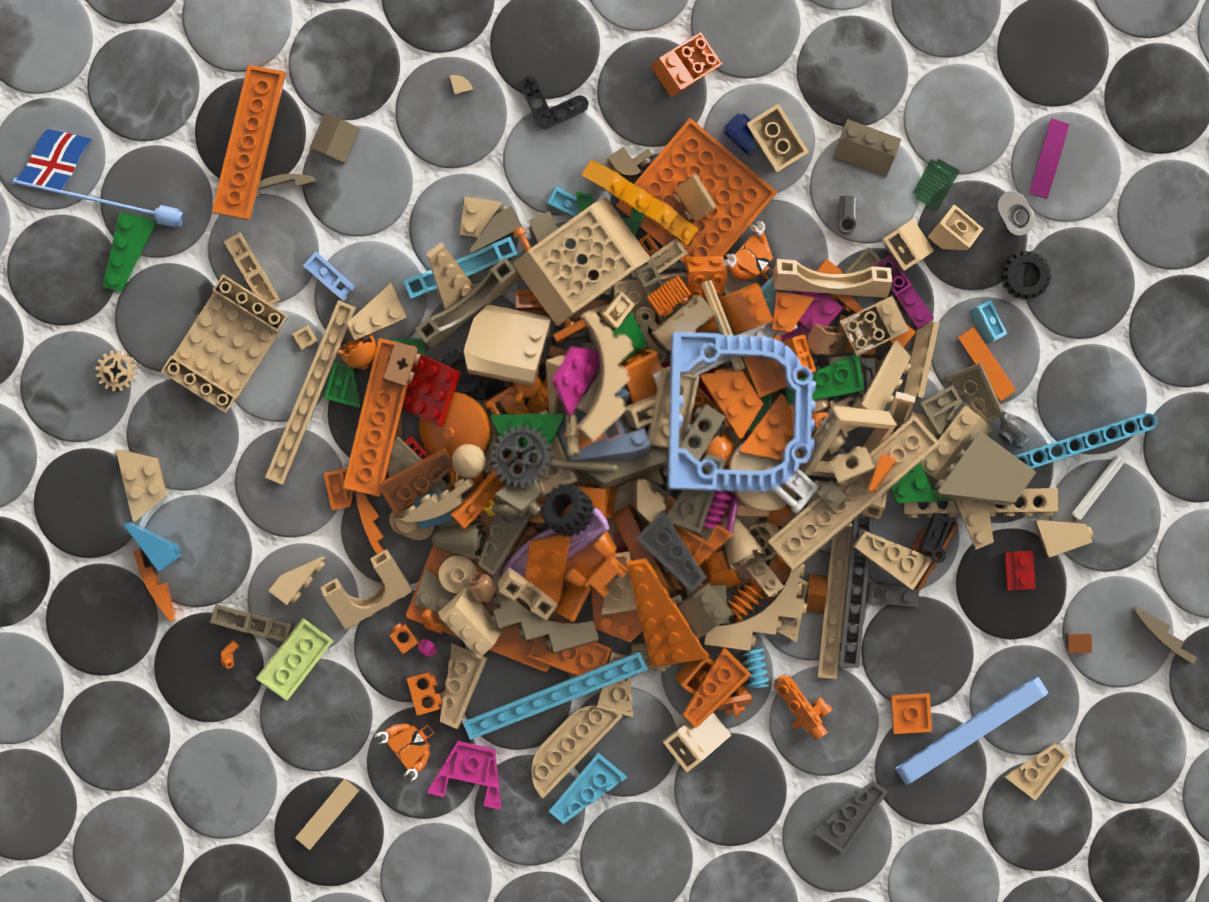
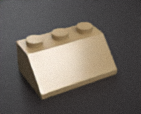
(777, 138)
(470, 622)

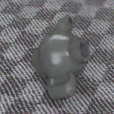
(1013, 430)

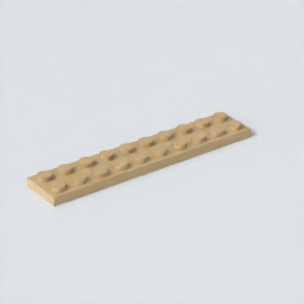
(820, 524)

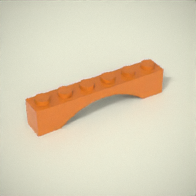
(851, 305)

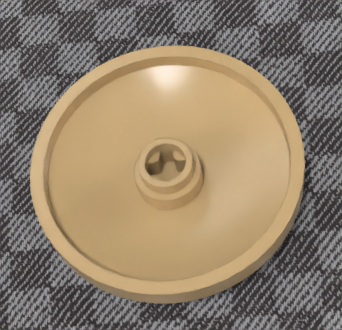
(759, 500)

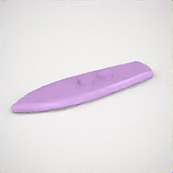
(597, 527)

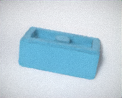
(988, 322)

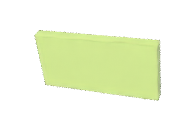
(294, 659)

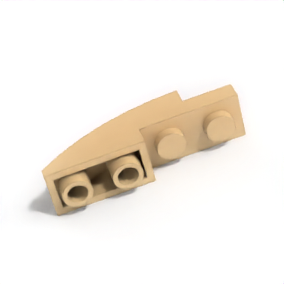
(433, 506)

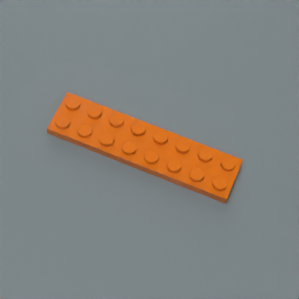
(248, 142)
(376, 425)

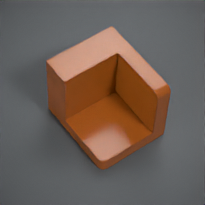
(1078, 643)

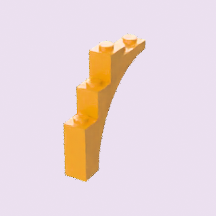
(639, 200)

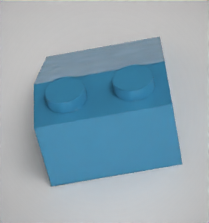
(158, 549)

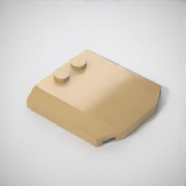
(506, 344)

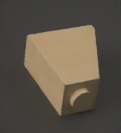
(1062, 536)

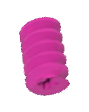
(717, 508)

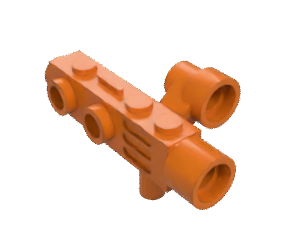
(806, 715)

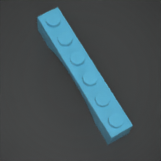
(470, 264)

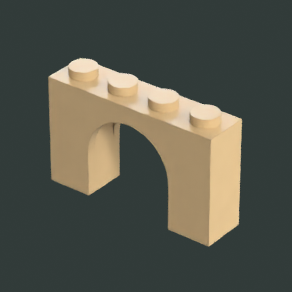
(353, 610)

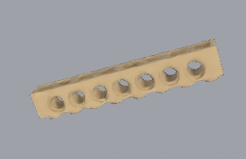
(1048, 495)

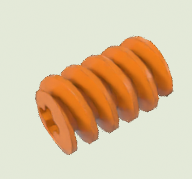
(746, 598)

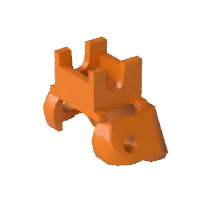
(595, 565)

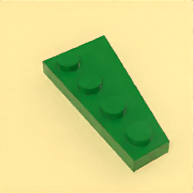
(127, 246)
(835, 380)

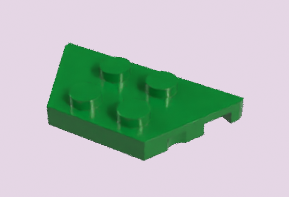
(543, 423)

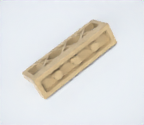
(921, 360)

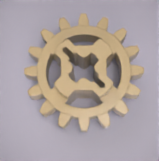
(108, 369)

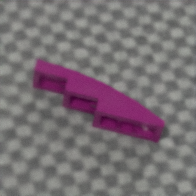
(1049, 158)

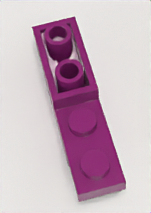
(906, 295)

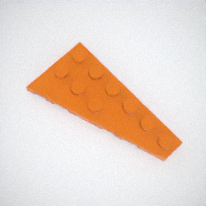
(663, 625)

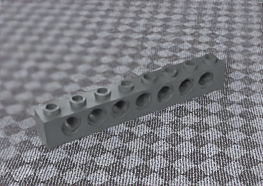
(855, 597)

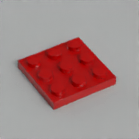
(430, 390)

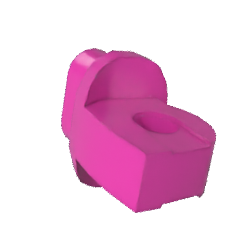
(427, 648)

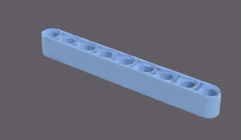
(971, 730)

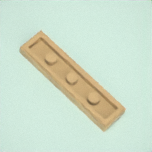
(327, 814)

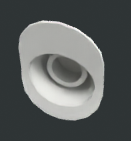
(1016, 213)

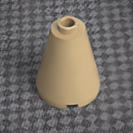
(742, 547)

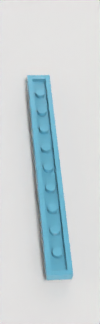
(555, 695)

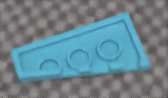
(590, 784)

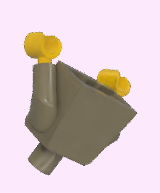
(516, 501)

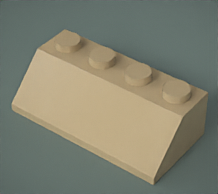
(886, 378)
(952, 441)

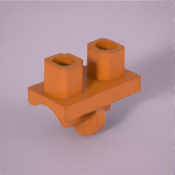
(733, 703)

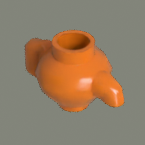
(526, 391)

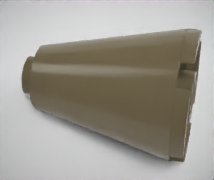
(459, 541)

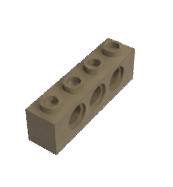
(712, 420)

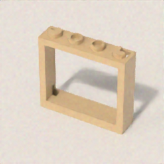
(831, 426)

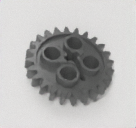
(512, 441)

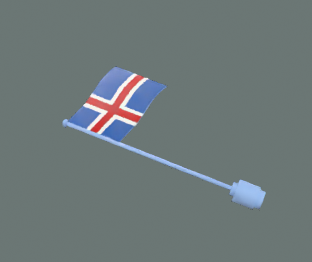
(55, 163)

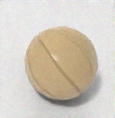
(468, 461)

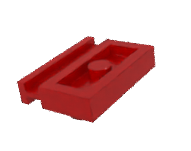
(1019, 570)

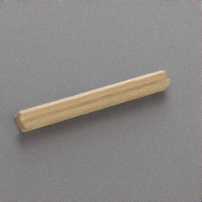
(720, 319)

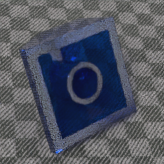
(739, 133)

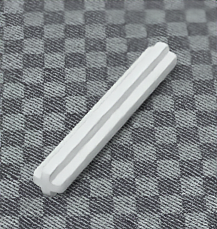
(1098, 487)

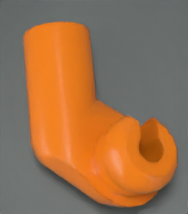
(429, 623)
(227, 655)

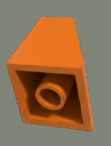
(640, 369)

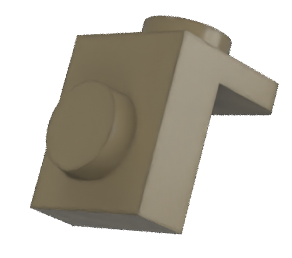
(831, 494)

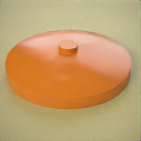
(463, 425)

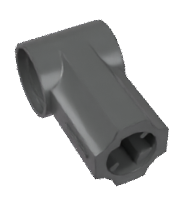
(847, 212)

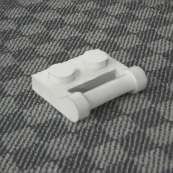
(800, 485)

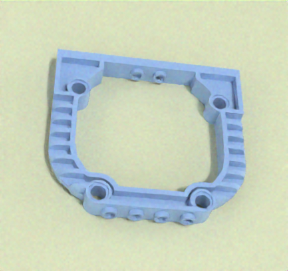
(683, 468)

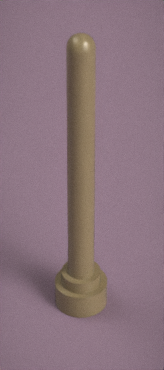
(579, 466)

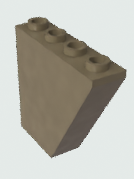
(627, 469)
(985, 474)

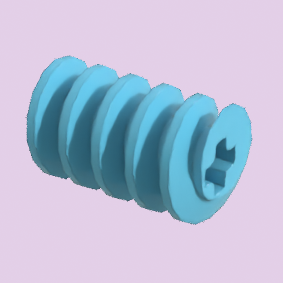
(754, 667)

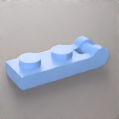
(328, 275)

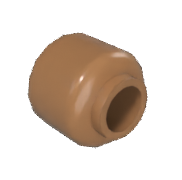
(481, 587)

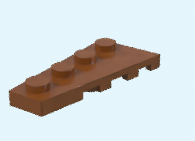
(410, 483)

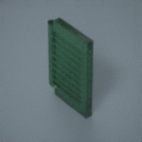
(935, 183)

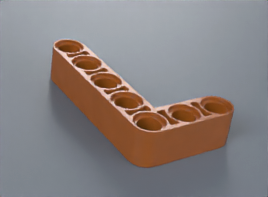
(630, 529)

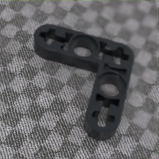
(545, 110)

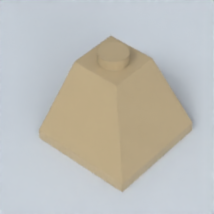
(955, 230)

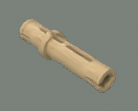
(572, 435)

